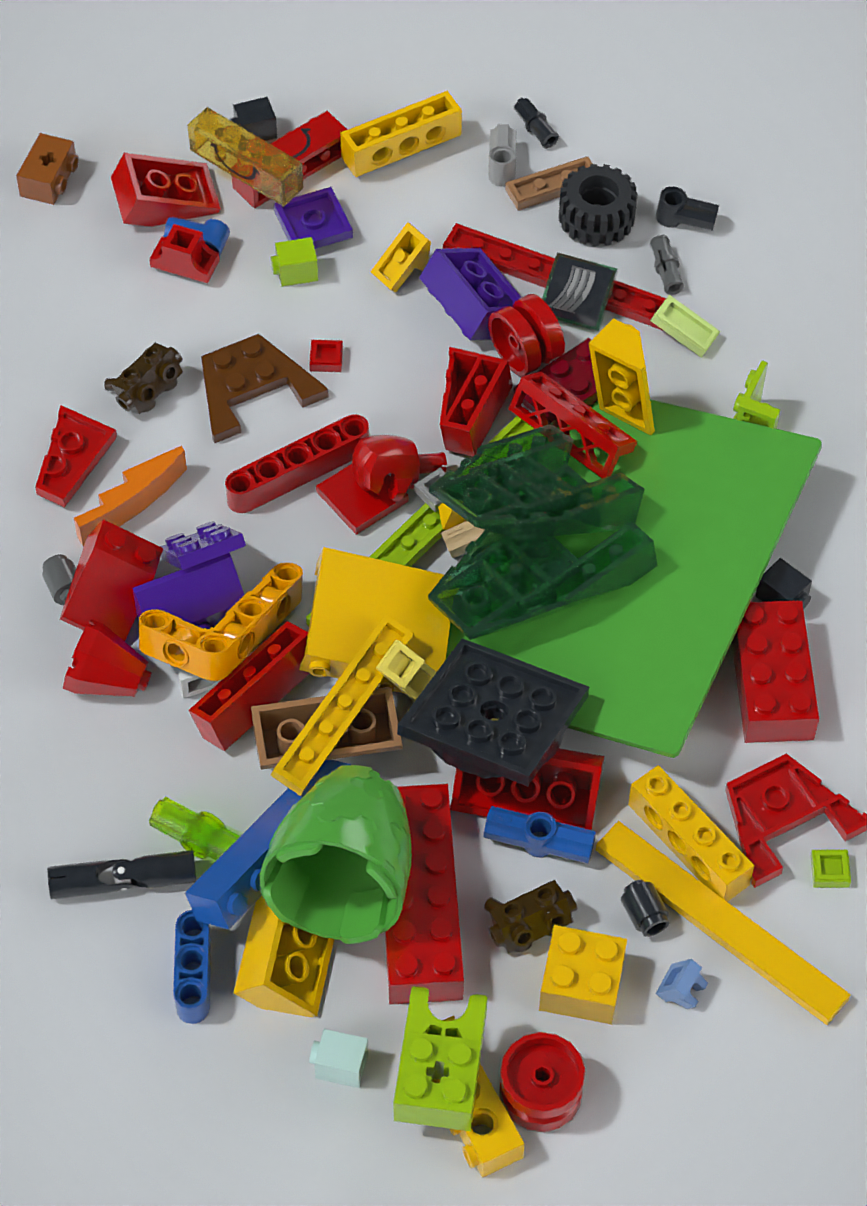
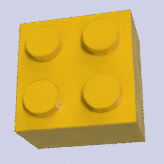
(582, 974)

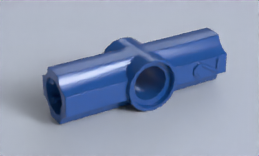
(518, 830)

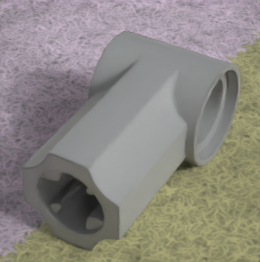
(502, 155)

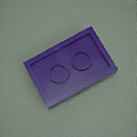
(202, 546)

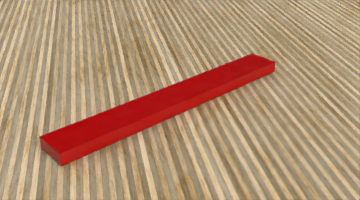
(536, 268)

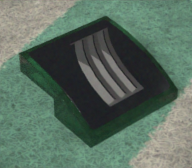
(579, 290)

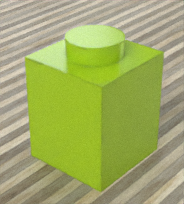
(295, 261)

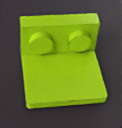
(749, 404)

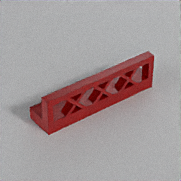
(578, 416)

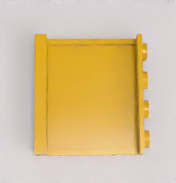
(354, 597)

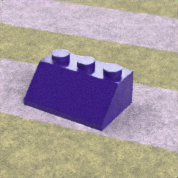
(468, 288)
(194, 594)

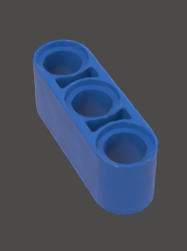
(192, 982)

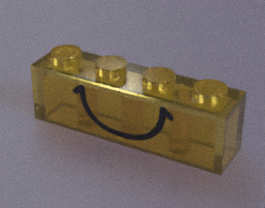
(245, 156)

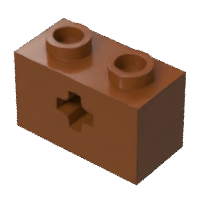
(47, 168)

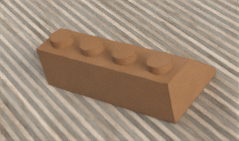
(370, 732)

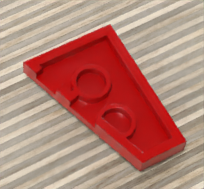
(72, 455)

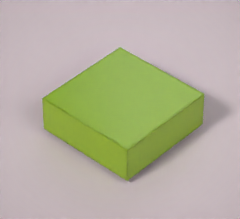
(830, 869)

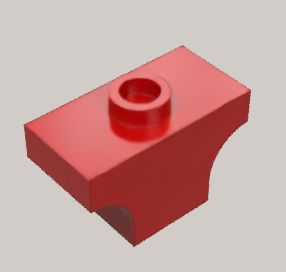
(185, 254)

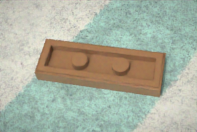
(542, 185)

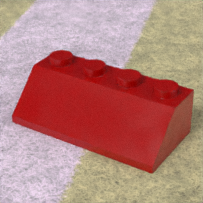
(562, 787)

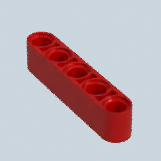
(295, 464)

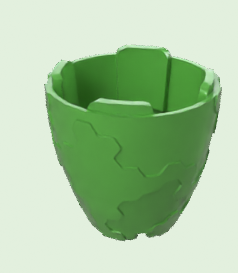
(341, 858)

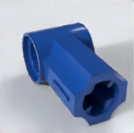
(214, 231)

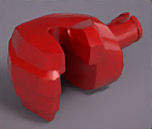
(392, 454)

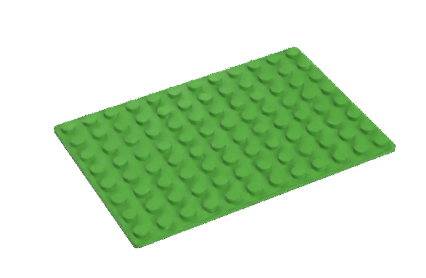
(715, 514)

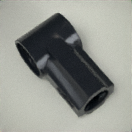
(677, 208)

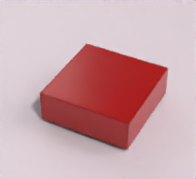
(326, 355)

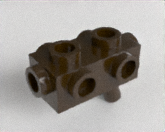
(146, 378)
(529, 916)

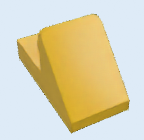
(404, 254)

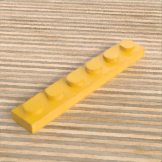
(338, 708)

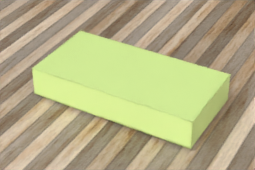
(685, 326)

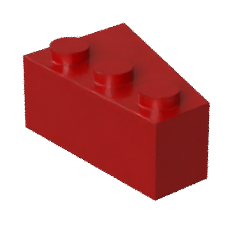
(472, 398)

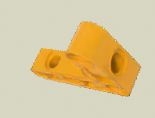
(220, 649)

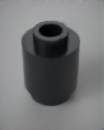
(645, 908)

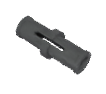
(666, 264)

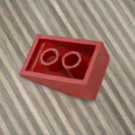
(160, 188)
(105, 578)

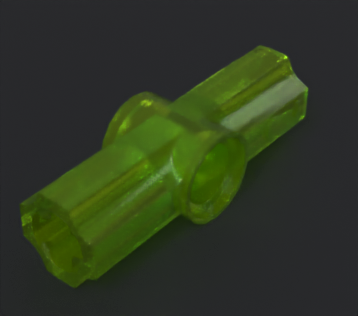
(196, 832)

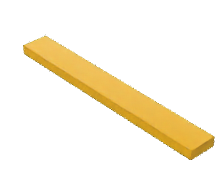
(724, 923)

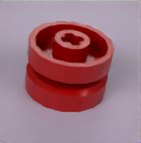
(526, 334)
(541, 1081)

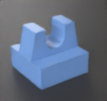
(679, 981)

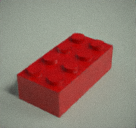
(775, 674)

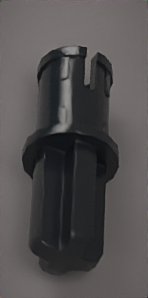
(536, 122)

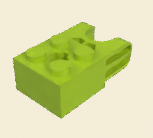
(442, 1052)

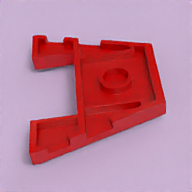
(777, 800)

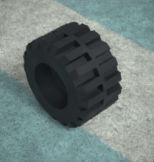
(596, 187)

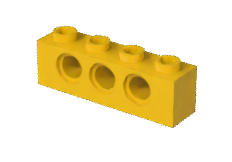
(401, 133)
(690, 834)
(499, 1146)

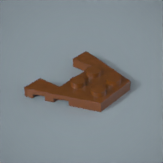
(247, 371)

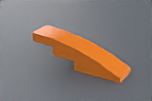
(140, 489)

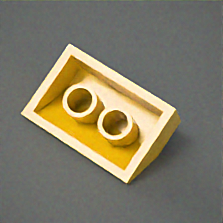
(622, 375)
(282, 965)

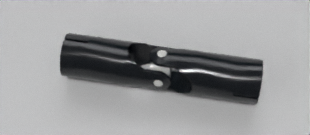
(145, 871)

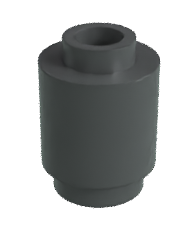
(58, 576)

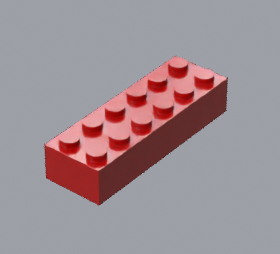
(426, 939)

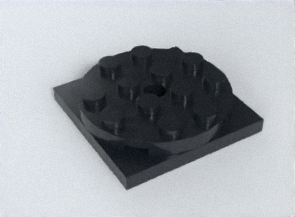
(484, 684)

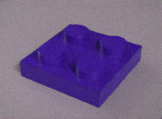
(314, 216)

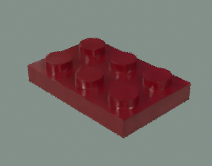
(574, 374)

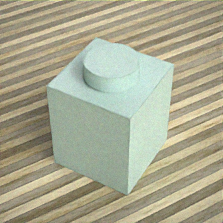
(339, 1058)

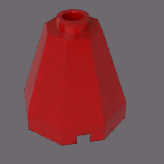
(105, 665)

